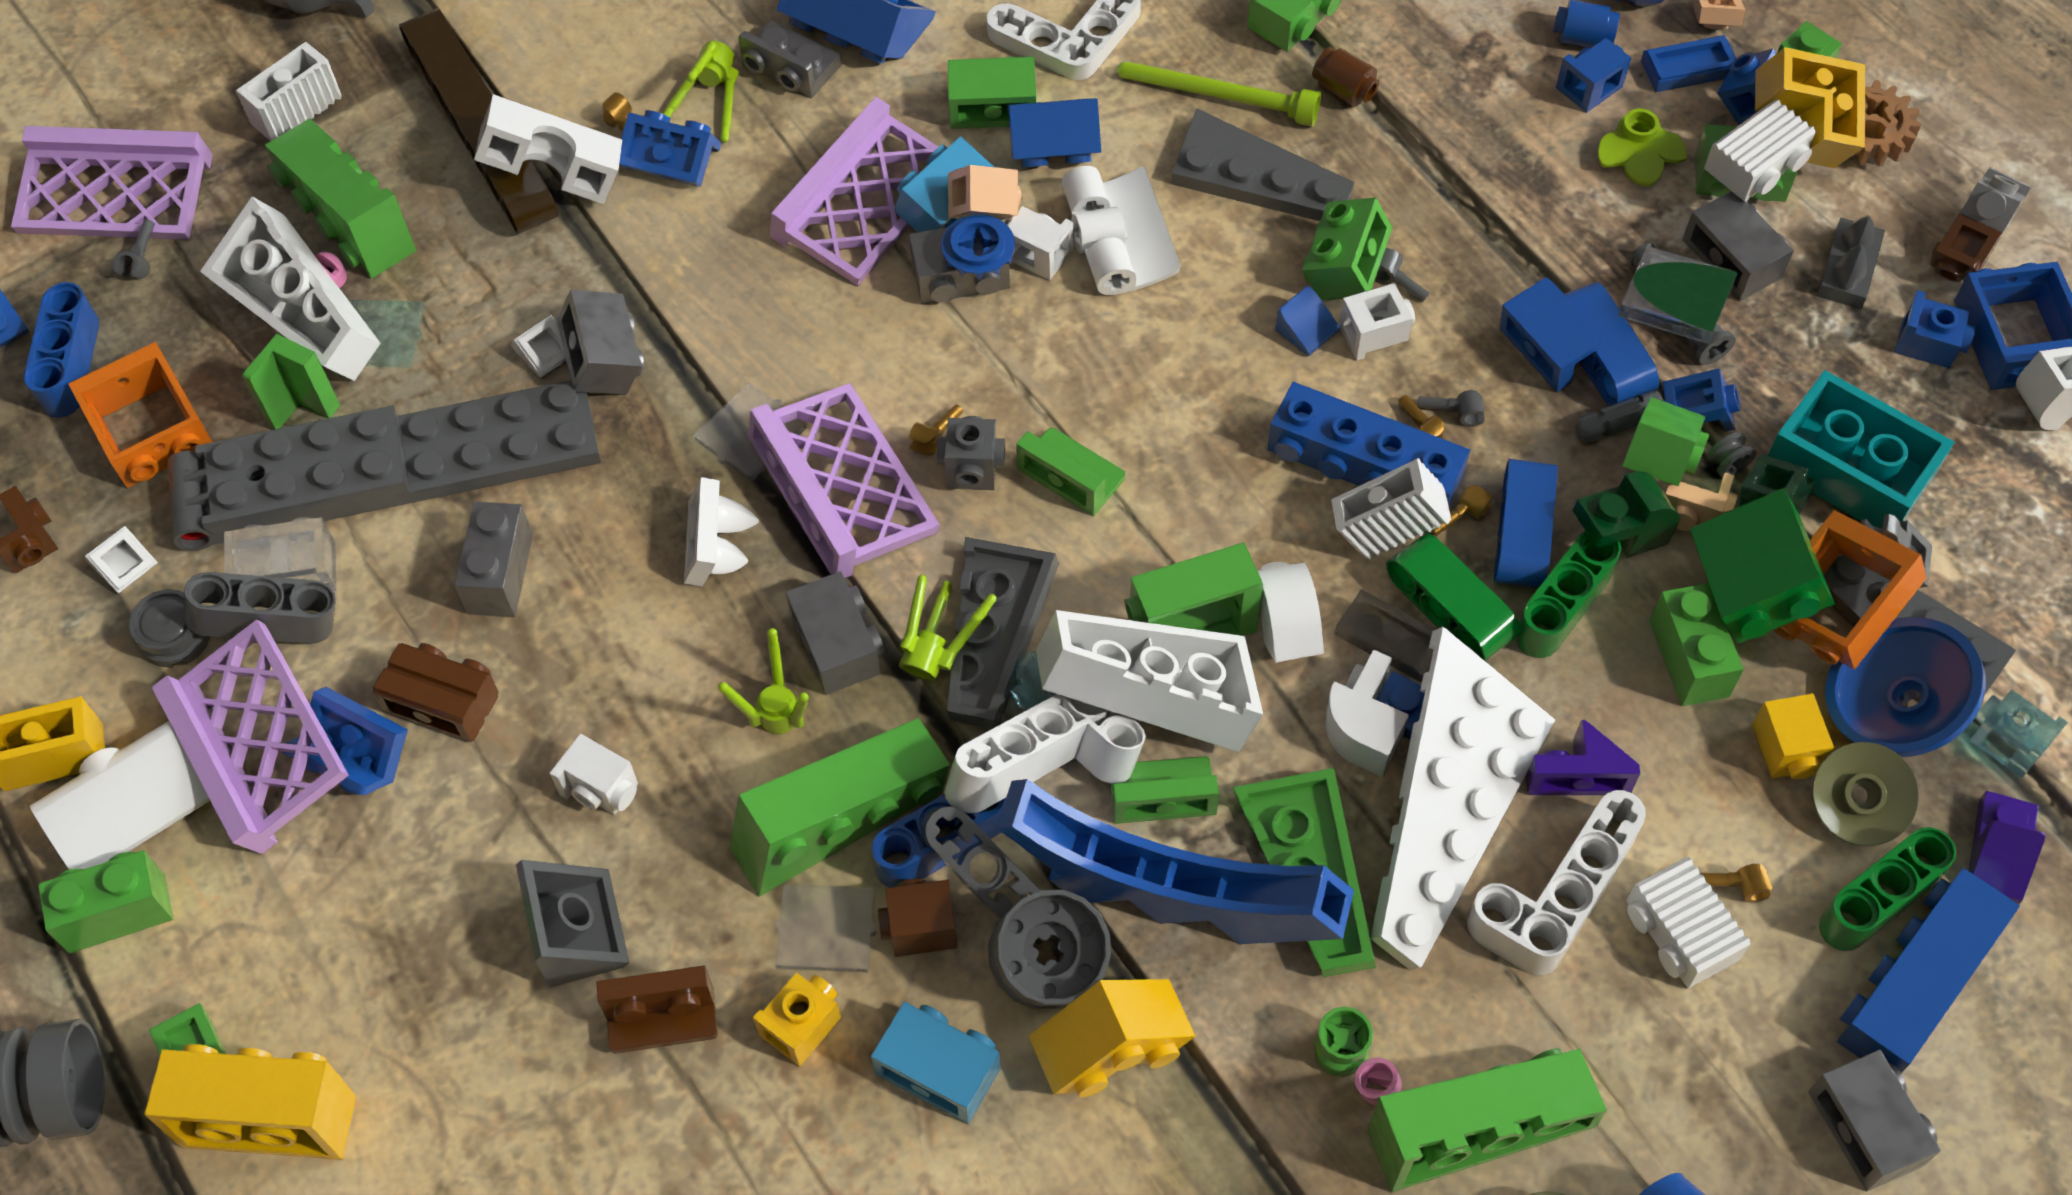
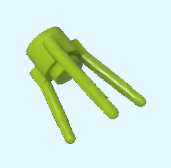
(711, 68)
(925, 650)
(776, 705)

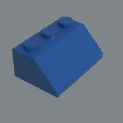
(877, 26)

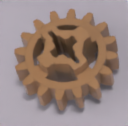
(1882, 115)

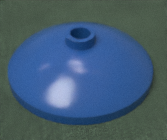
(1909, 662)

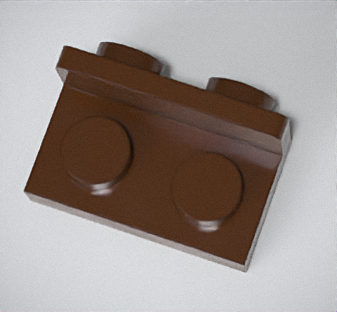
(658, 1009)

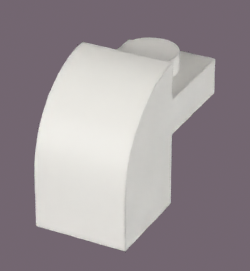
(2048, 387)
(1290, 612)
(1359, 725)

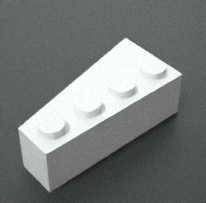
(285, 285)
(1154, 673)

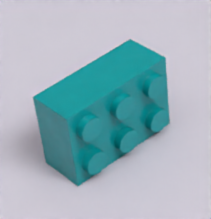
(1860, 450)

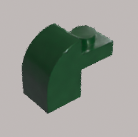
(1631, 513)

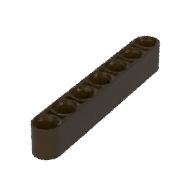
(465, 102)

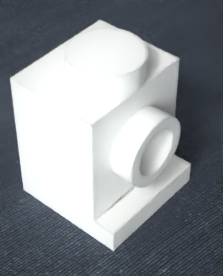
(1040, 242)
(1376, 320)
(595, 776)

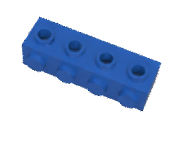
(1356, 442)

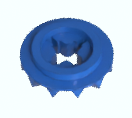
(959, 242)

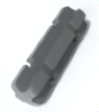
(1613, 418)

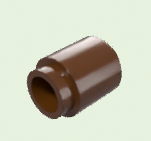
(1346, 76)

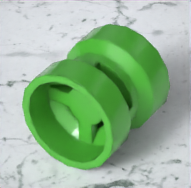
(1350, 1032)

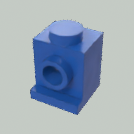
(1593, 74)
(1934, 331)

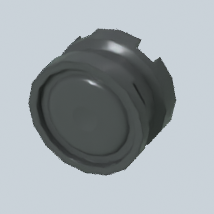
(161, 630)

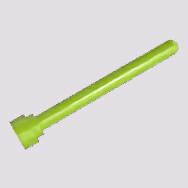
(1300, 106)

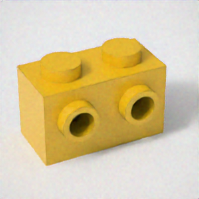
(47, 742)

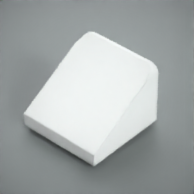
(541, 347)
(120, 559)

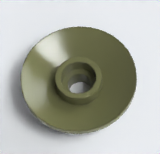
(1889, 789)

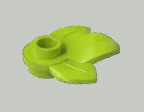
(1641, 147)

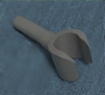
(141, 266)
(1389, 272)
(1468, 404)

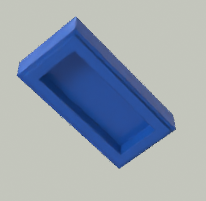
(1688, 63)

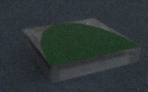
(1677, 294)

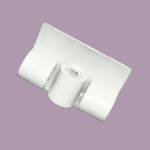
(1119, 229)
(121, 799)

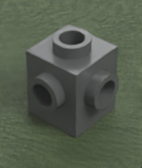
(971, 453)

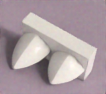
(706, 517)

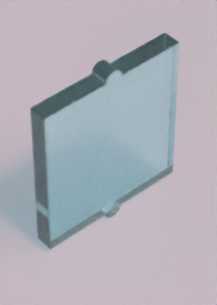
(396, 328)

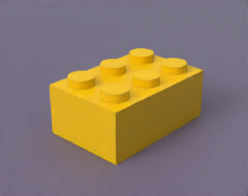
(251, 1102)

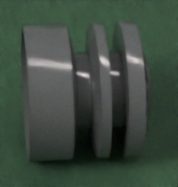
(1079, 944)
(50, 1082)

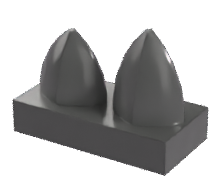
(1851, 262)

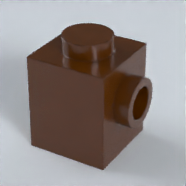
(918, 917)

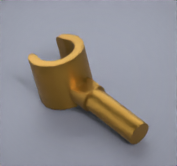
(616, 110)
(1432, 425)
(926, 437)
(1472, 501)
(1751, 878)

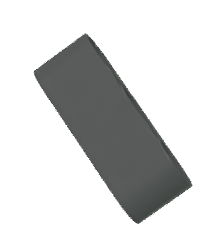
(239, 593)

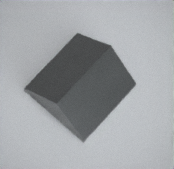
(571, 920)

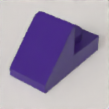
(1592, 770)
(2006, 844)

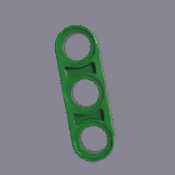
(1453, 596)
(1564, 611)
(1900, 871)

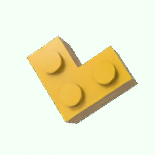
(1824, 93)
(1109, 1032)

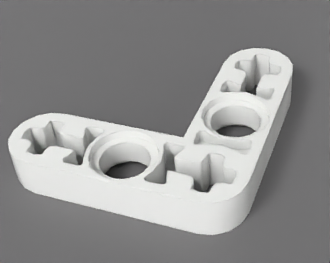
(1065, 43)

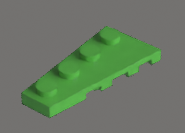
(1304, 824)

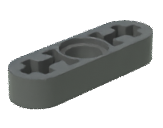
(965, 830)

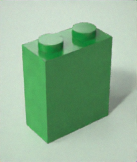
(1761, 566)

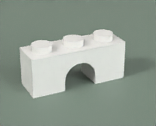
(520, 133)

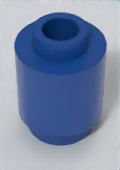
(1585, 23)

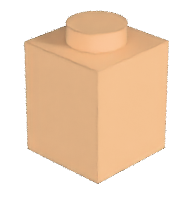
(983, 192)

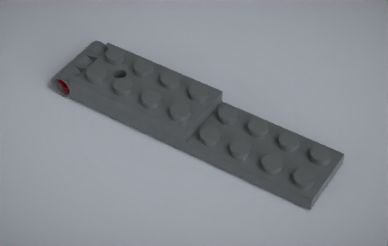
(376, 461)

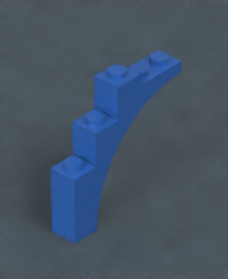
(1172, 884)

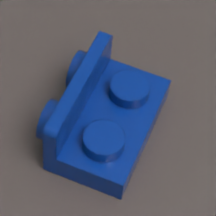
(667, 148)

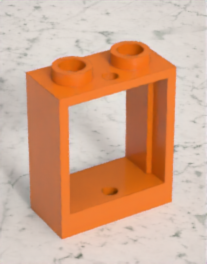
(144, 374)
(1881, 555)

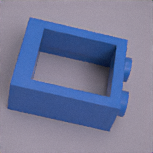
(2026, 282)

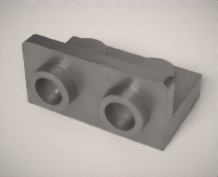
(788, 58)

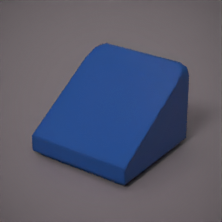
(1306, 321)

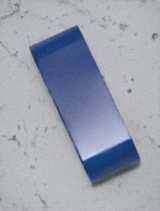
(61, 348)
(1622, 364)
(1525, 523)
(907, 838)

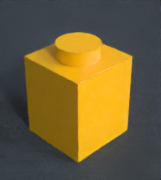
(1792, 736)

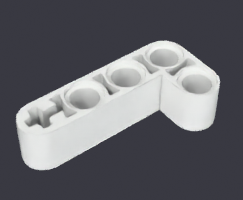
(1040, 743)
(1572, 879)

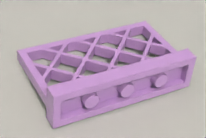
(108, 148)
(829, 178)
(803, 487)
(221, 766)

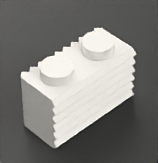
(289, 92)
(1761, 150)
(1391, 509)
(1686, 923)

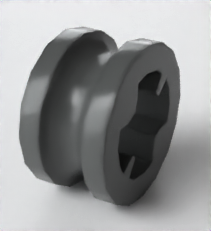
(1731, 454)

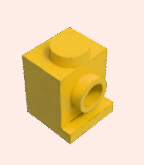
(799, 1034)

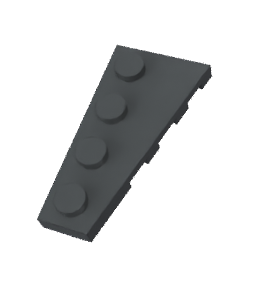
(1251, 170)
(1857, 587)
(989, 659)

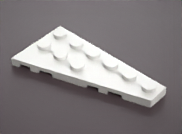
(1455, 788)

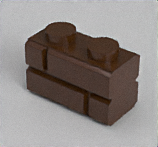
(436, 690)

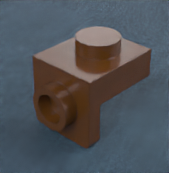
(1964, 248)
(31, 540)

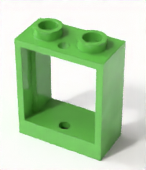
(1200, 593)

